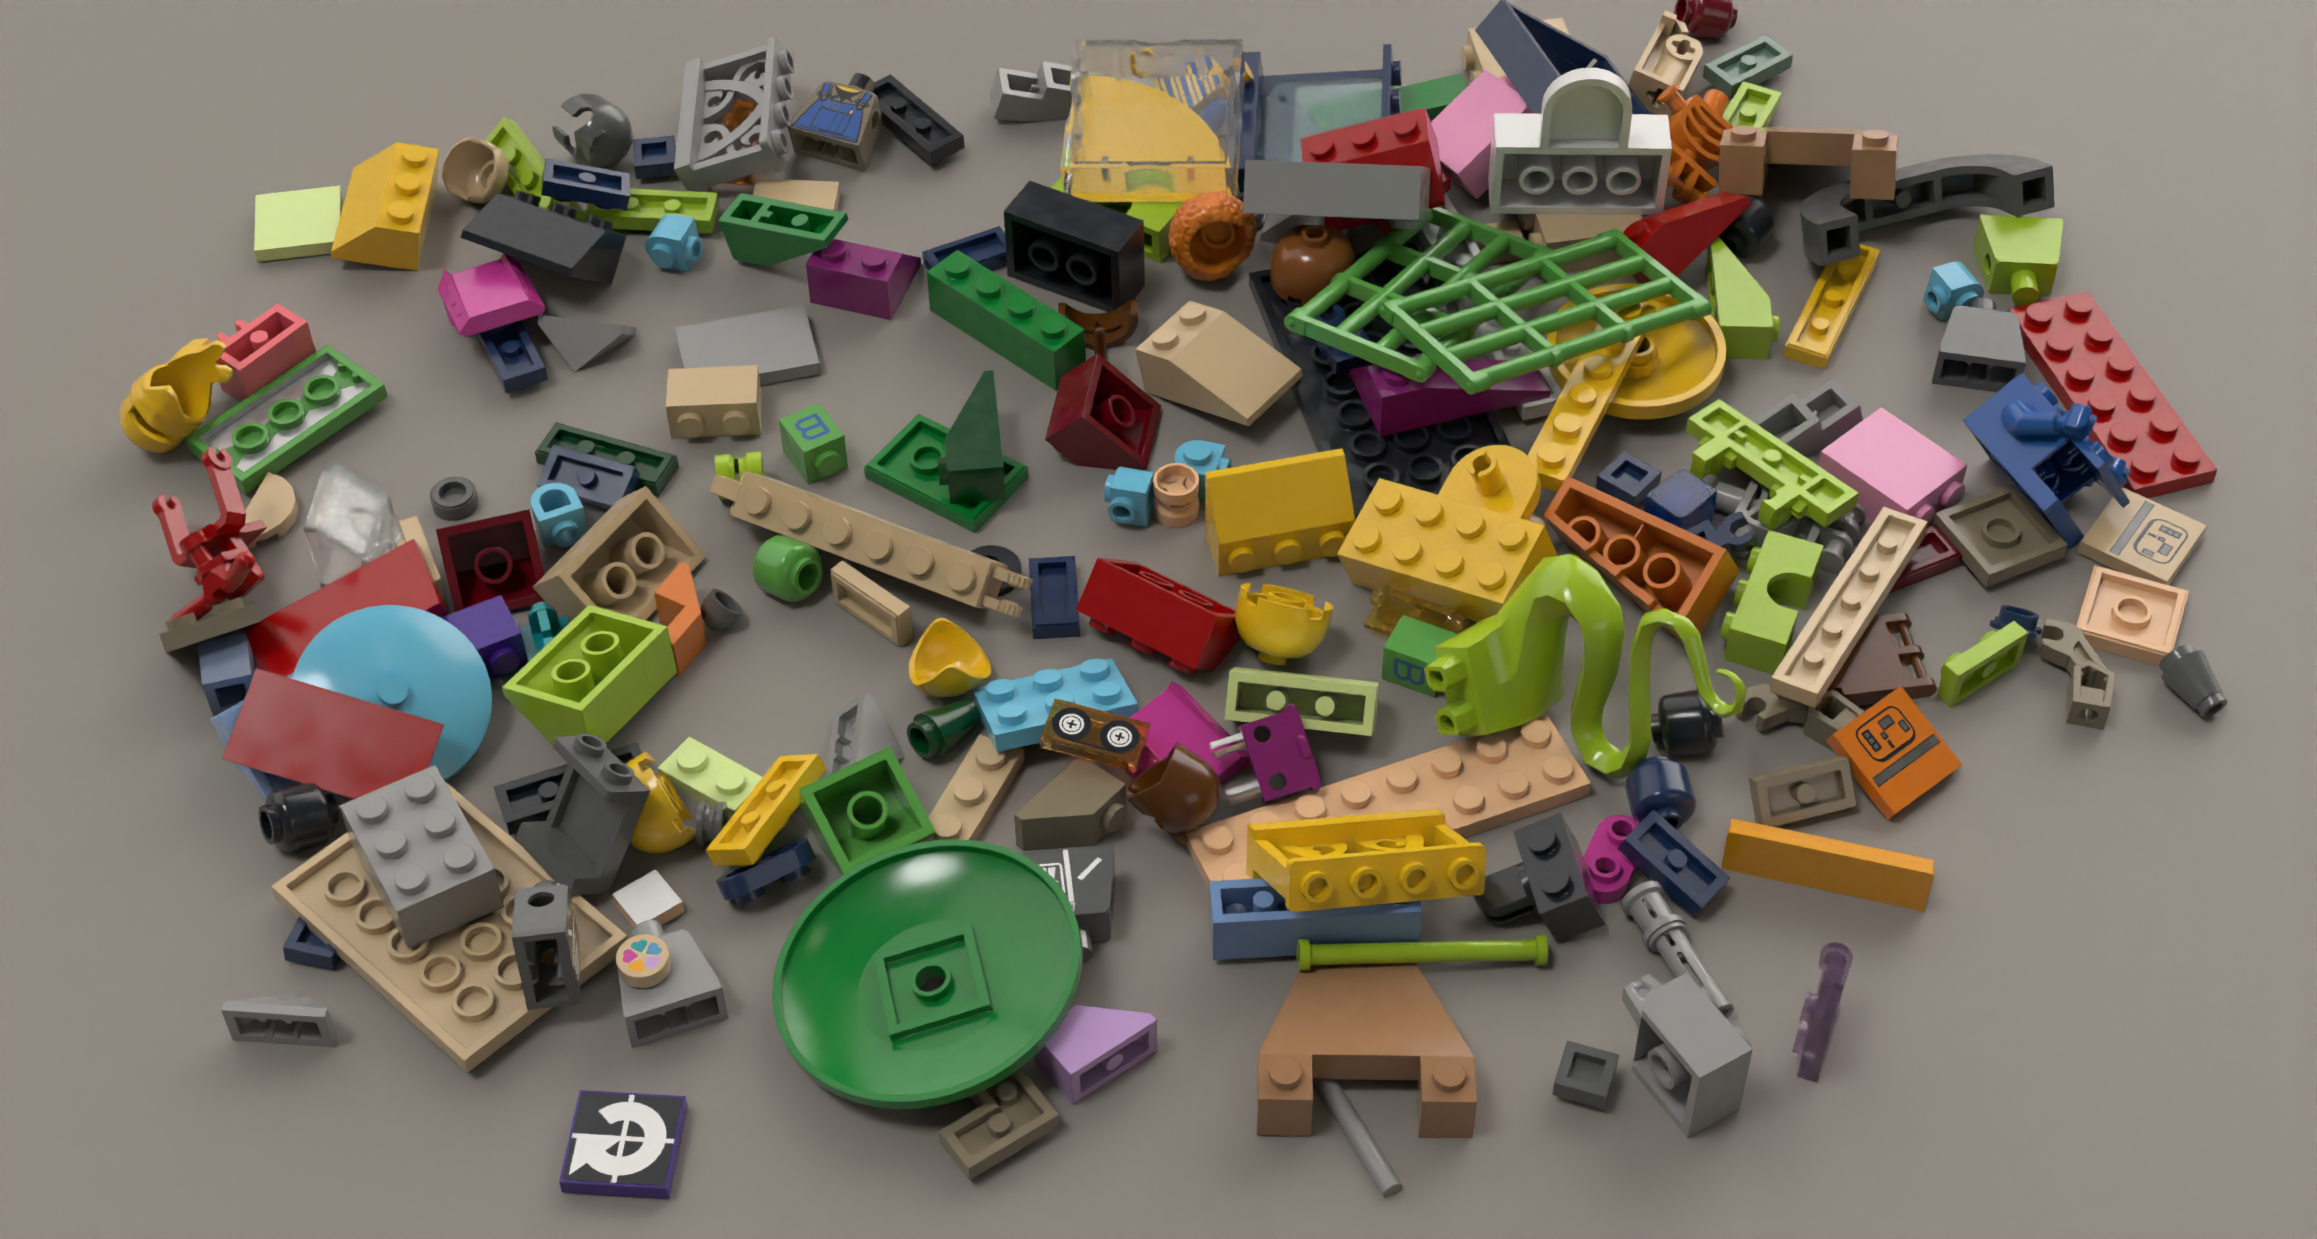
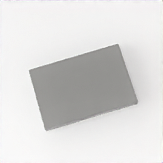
(772, 339)

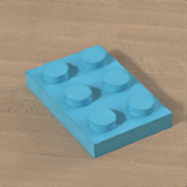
(1019, 708)

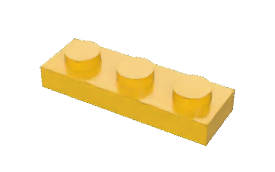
(765, 811)

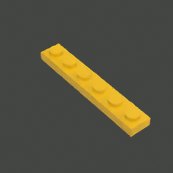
(1583, 406)

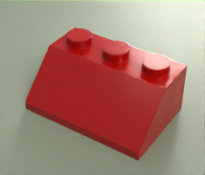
(1391, 140)
(1159, 614)

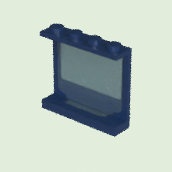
(1297, 106)

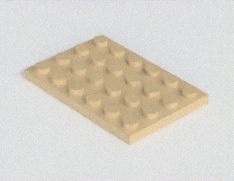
(457, 985)

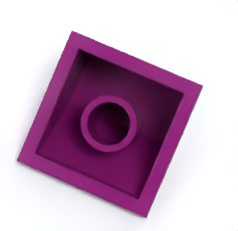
(860, 278)

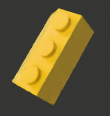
(388, 207)
(1278, 511)

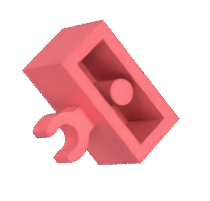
(264, 350)

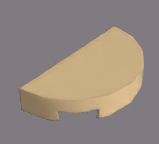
(274, 505)

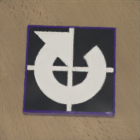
(624, 1144)

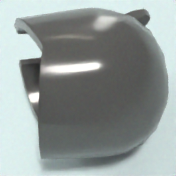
(602, 139)

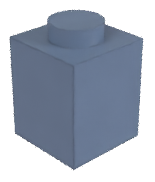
(226, 670)

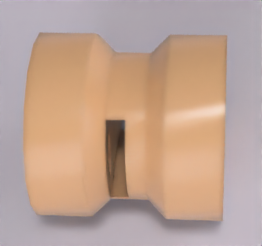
(1176, 495)

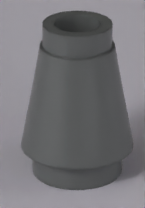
(2193, 679)

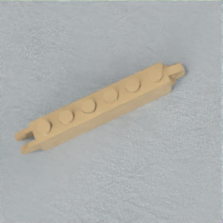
(871, 541)

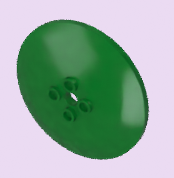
(921, 912)

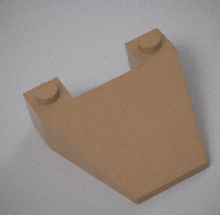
(1750, 150)
(1365, 1027)

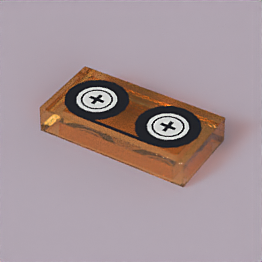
(1095, 735)

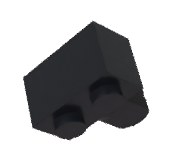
(1547, 881)

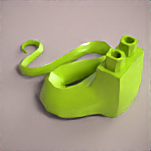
(1513, 664)

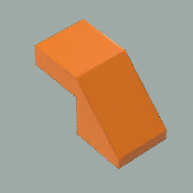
(681, 613)

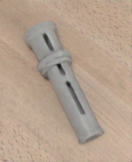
(1667, 936)

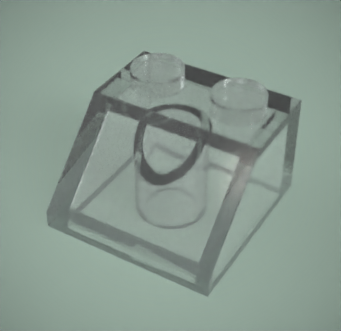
(348, 523)

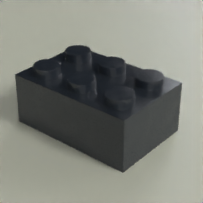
(1074, 247)

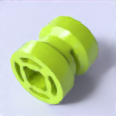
(729, 466)

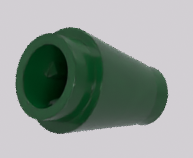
(941, 728)

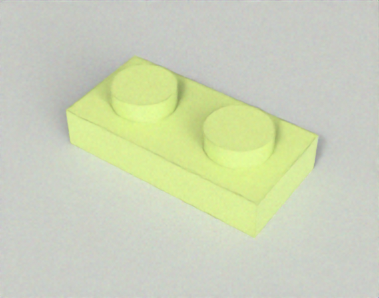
(709, 775)

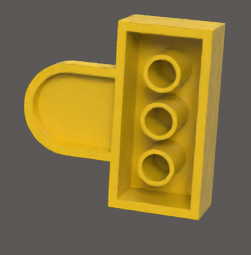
(1457, 546)

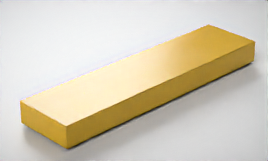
(1830, 309)

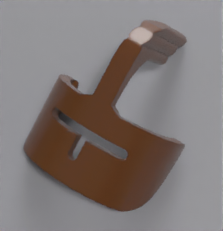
(1113, 326)

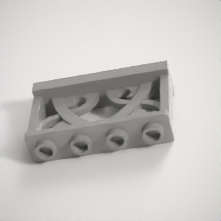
(708, 162)

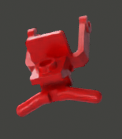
(218, 549)

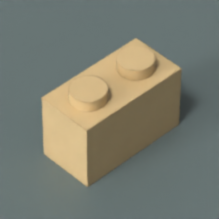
(714, 401)

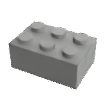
(422, 856)

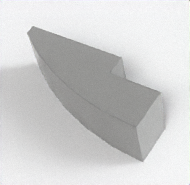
(1032, 96)
(1814, 420)

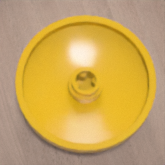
(1671, 369)

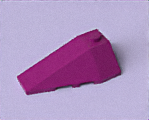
(1405, 404)

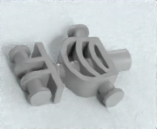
(1836, 537)

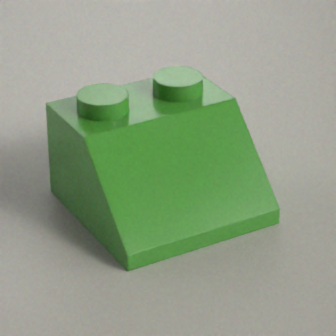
(864, 811)

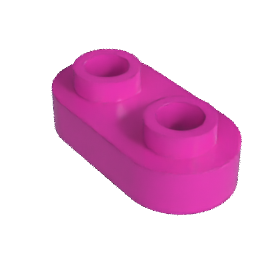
(1604, 855)

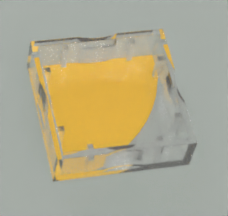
(1153, 119)

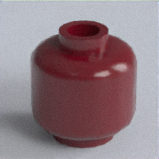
(1707, 17)

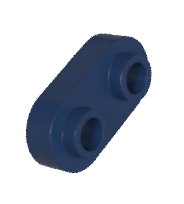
(785, 862)

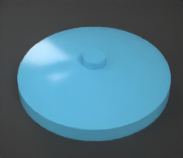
(409, 665)

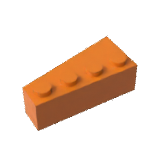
(1643, 554)

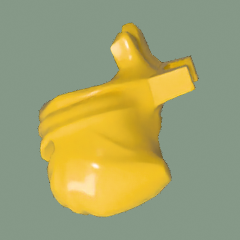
(173, 397)

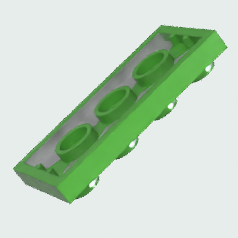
(290, 415)

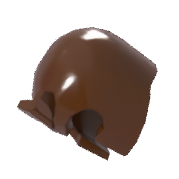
(1177, 792)

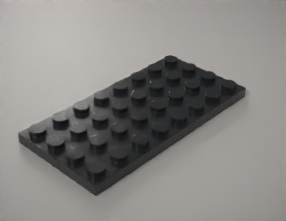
(1338, 415)

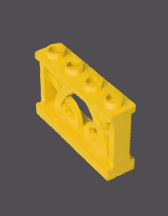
(1365, 860)

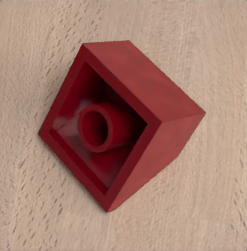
(1102, 418)
(492, 560)

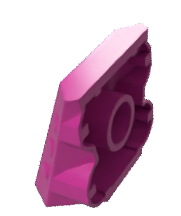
(488, 296)
(1180, 718)

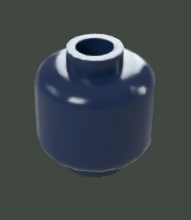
(1661, 787)

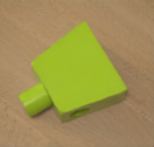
(2018, 255)

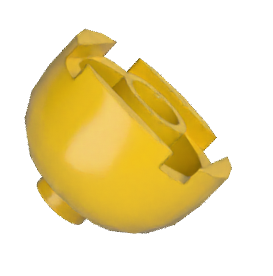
(1280, 622)
(660, 823)

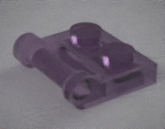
(1822, 1010)

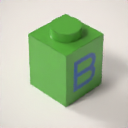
(813, 443)
(1410, 651)

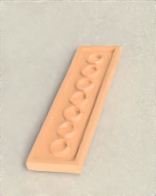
(1471, 781)

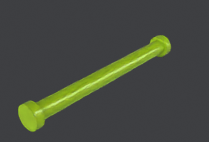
(1422, 952)

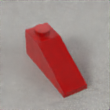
(1685, 231)

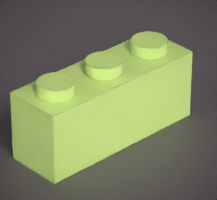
(1321, 701)

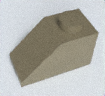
(1072, 809)

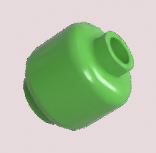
(787, 568)

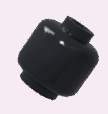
(1749, 229)
(1685, 724)
(298, 817)

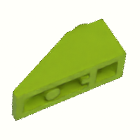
(1739, 305)

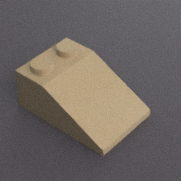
(1214, 365)

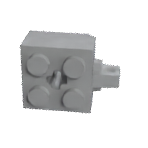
(1687, 1051)

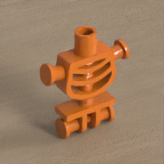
(1695, 140)

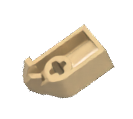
(1667, 60)

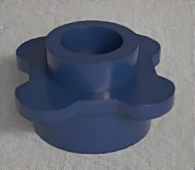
(2024, 617)

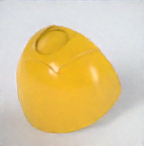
(947, 661)

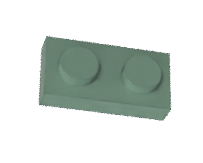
(1749, 63)

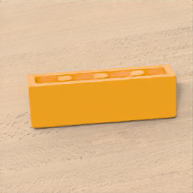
(1828, 864)

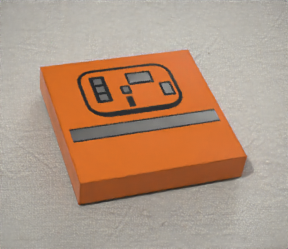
(1894, 752)

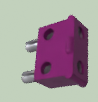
(1283, 754)

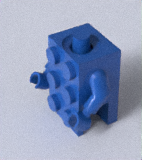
(2045, 450)

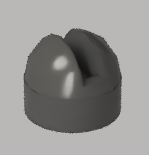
(719, 610)

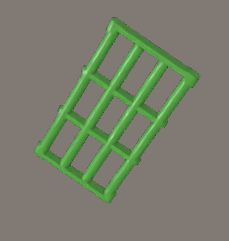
(1417, 264)
(1530, 333)

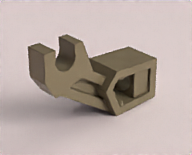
(2090, 681)
(1818, 723)

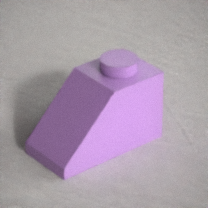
(1095, 1048)

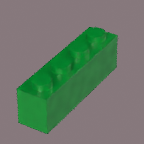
(1005, 318)

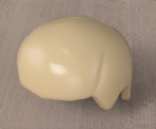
(475, 170)

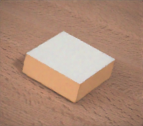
(648, 900)

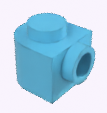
(675, 243)
(1950, 287)
(1202, 457)
(1130, 496)
(558, 514)

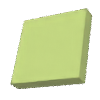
(296, 223)

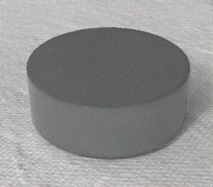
(454, 498)

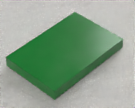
(911, 470)

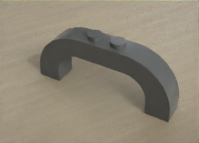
(1996, 181)

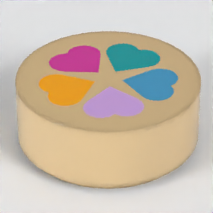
(643, 961)

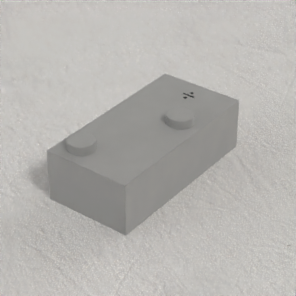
(1337, 190)

